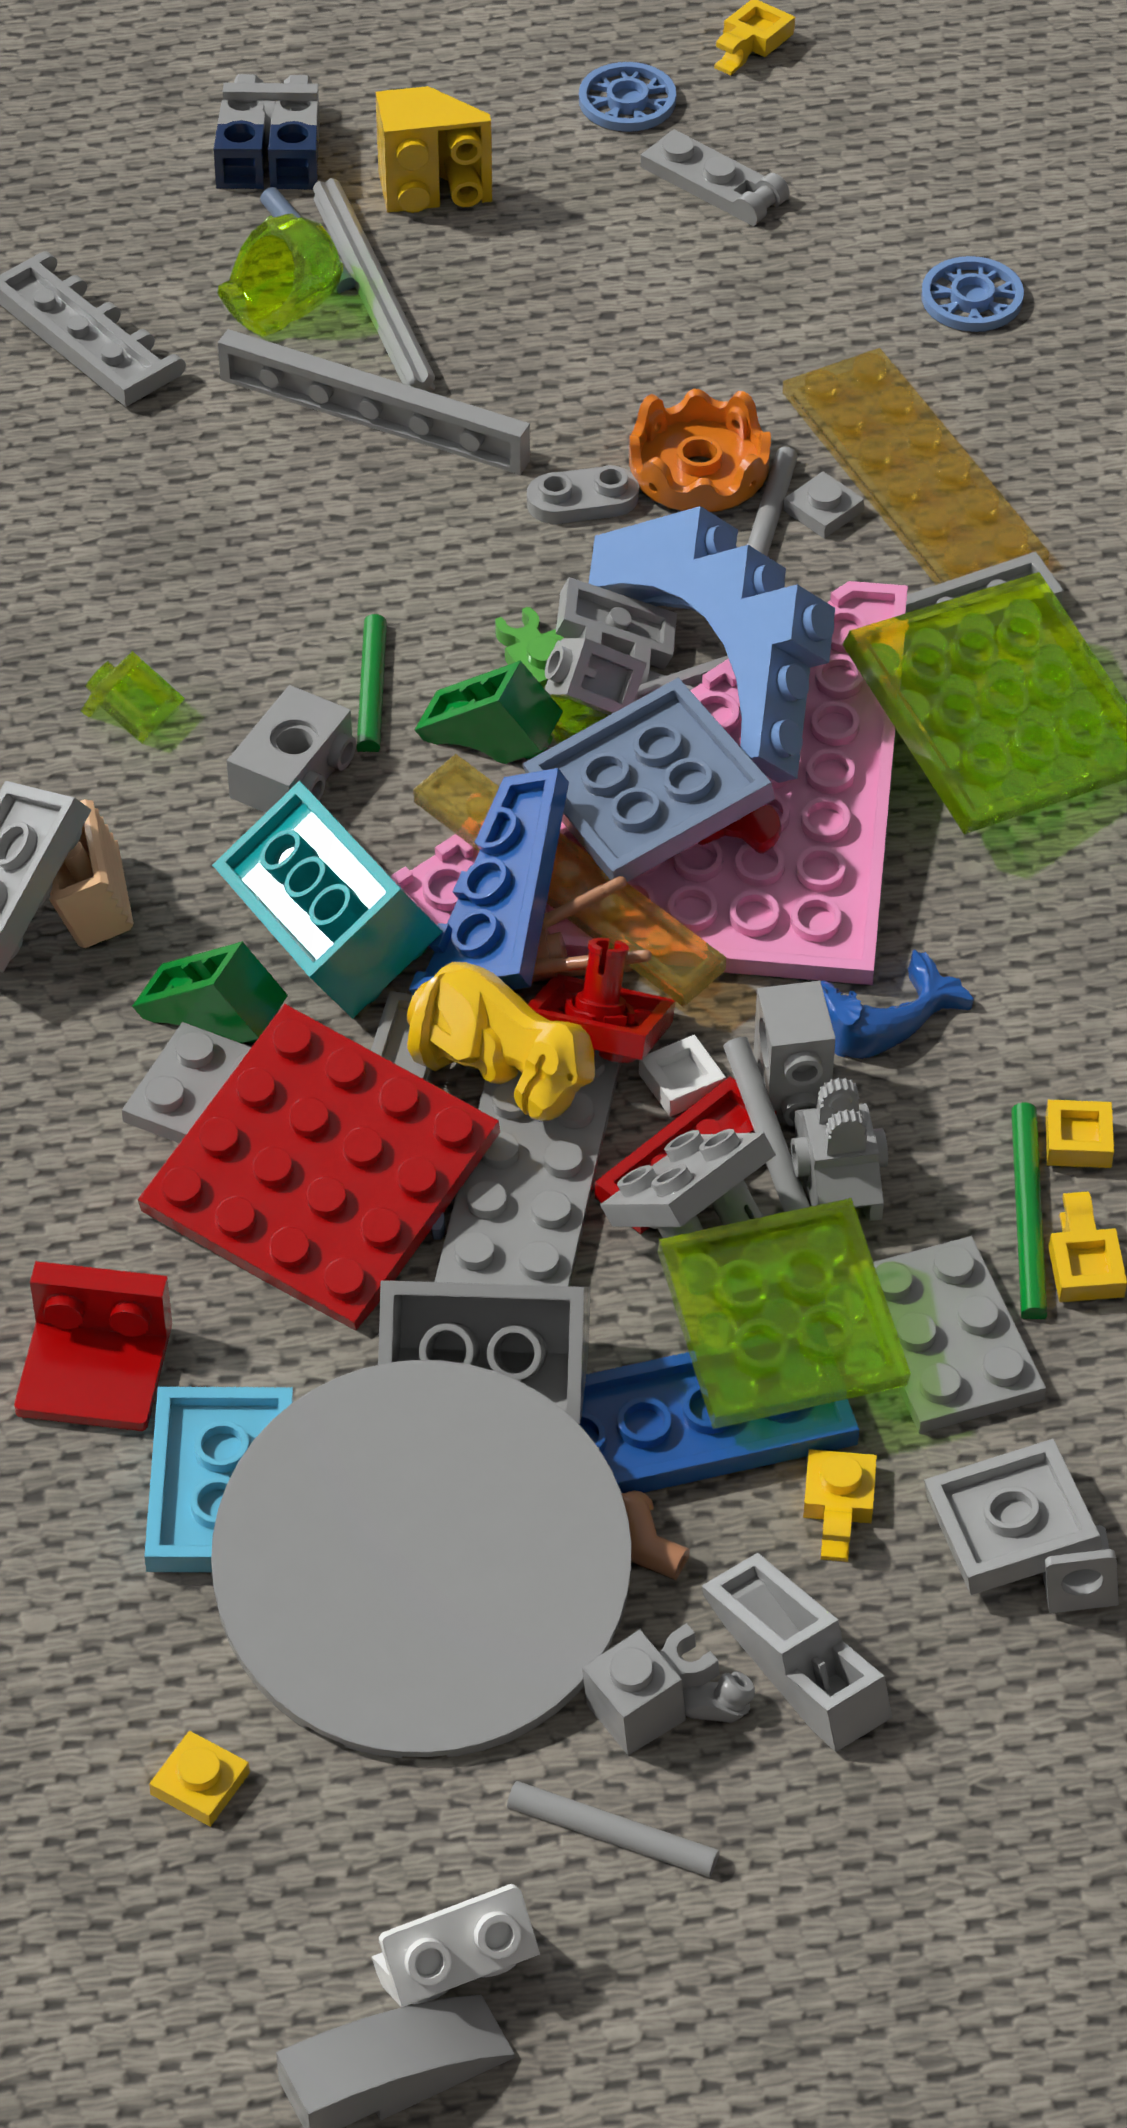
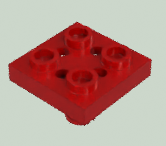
(618, 1020)

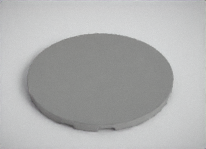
(421, 1559)

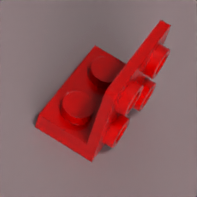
(95, 1346)

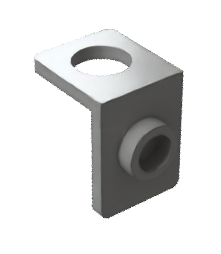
(1082, 1579)

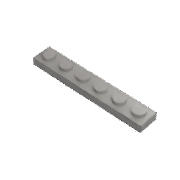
(374, 401)

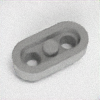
(582, 494)

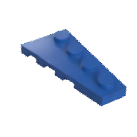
(508, 885)

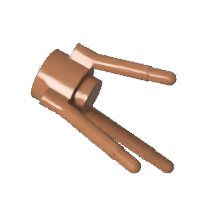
(552, 952)

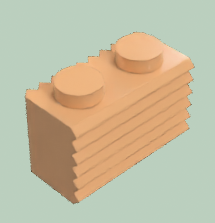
(92, 885)

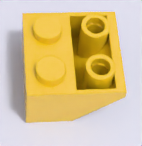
(427, 138)

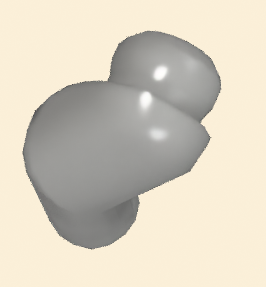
(720, 1700)

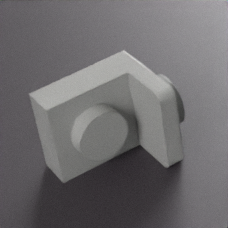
(593, 675)

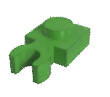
(527, 643)

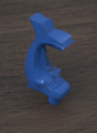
(868, 1030)

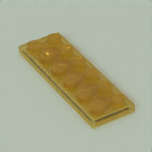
(910, 467)

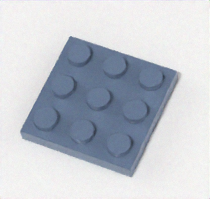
(653, 781)

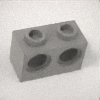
(793, 1045)

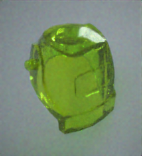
(281, 274)

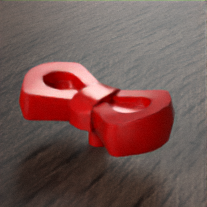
(758, 829)

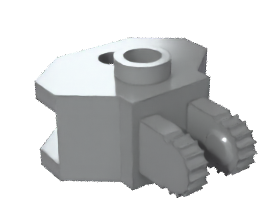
(840, 1150)

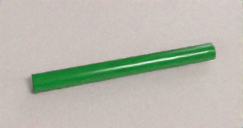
(1028, 1212)

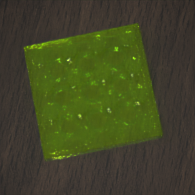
(997, 700)

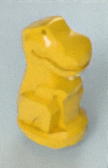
(484, 1025)

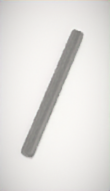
(373, 285)

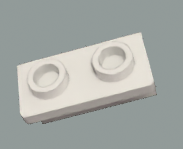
(455, 1946)

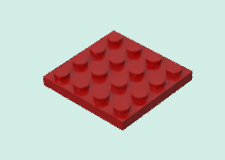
(319, 1166)

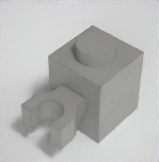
(641, 1690)

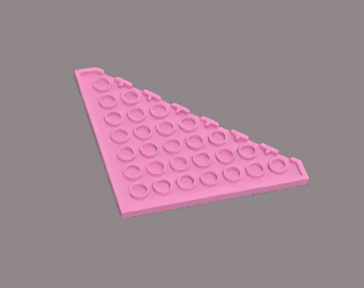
(815, 894)

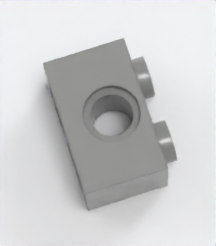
(293, 741)

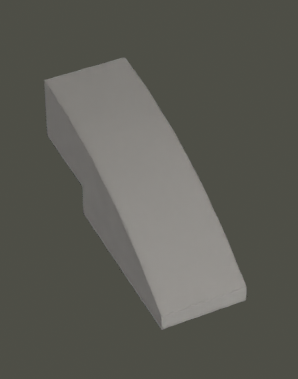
(800, 1651)
(390, 2060)

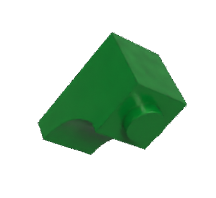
(495, 713)
(215, 991)

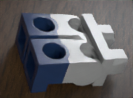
(269, 116)

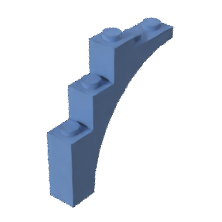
(766, 628)

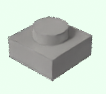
(823, 504)

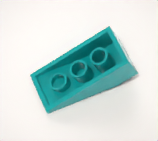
(326, 900)

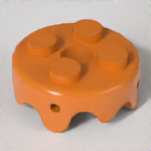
(706, 428)

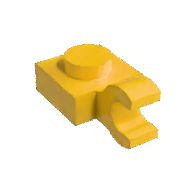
(752, 29)
(1084, 1259)
(840, 1493)

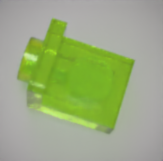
(132, 696)

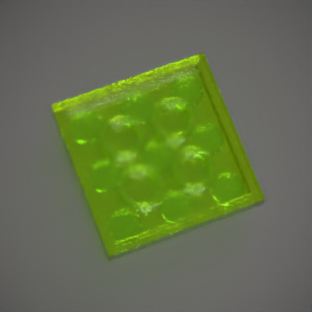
(783, 1313)

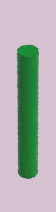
(371, 684)

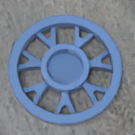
(627, 96)
(972, 293)

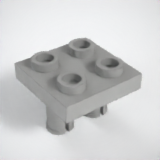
(688, 1180)

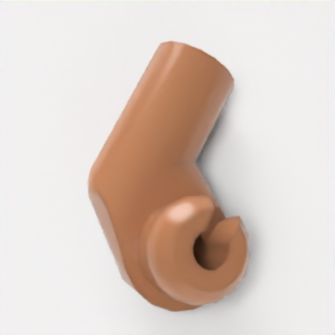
(646, 1546)

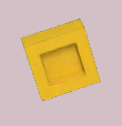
(1079, 1133)
(199, 1778)

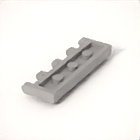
(85, 333)

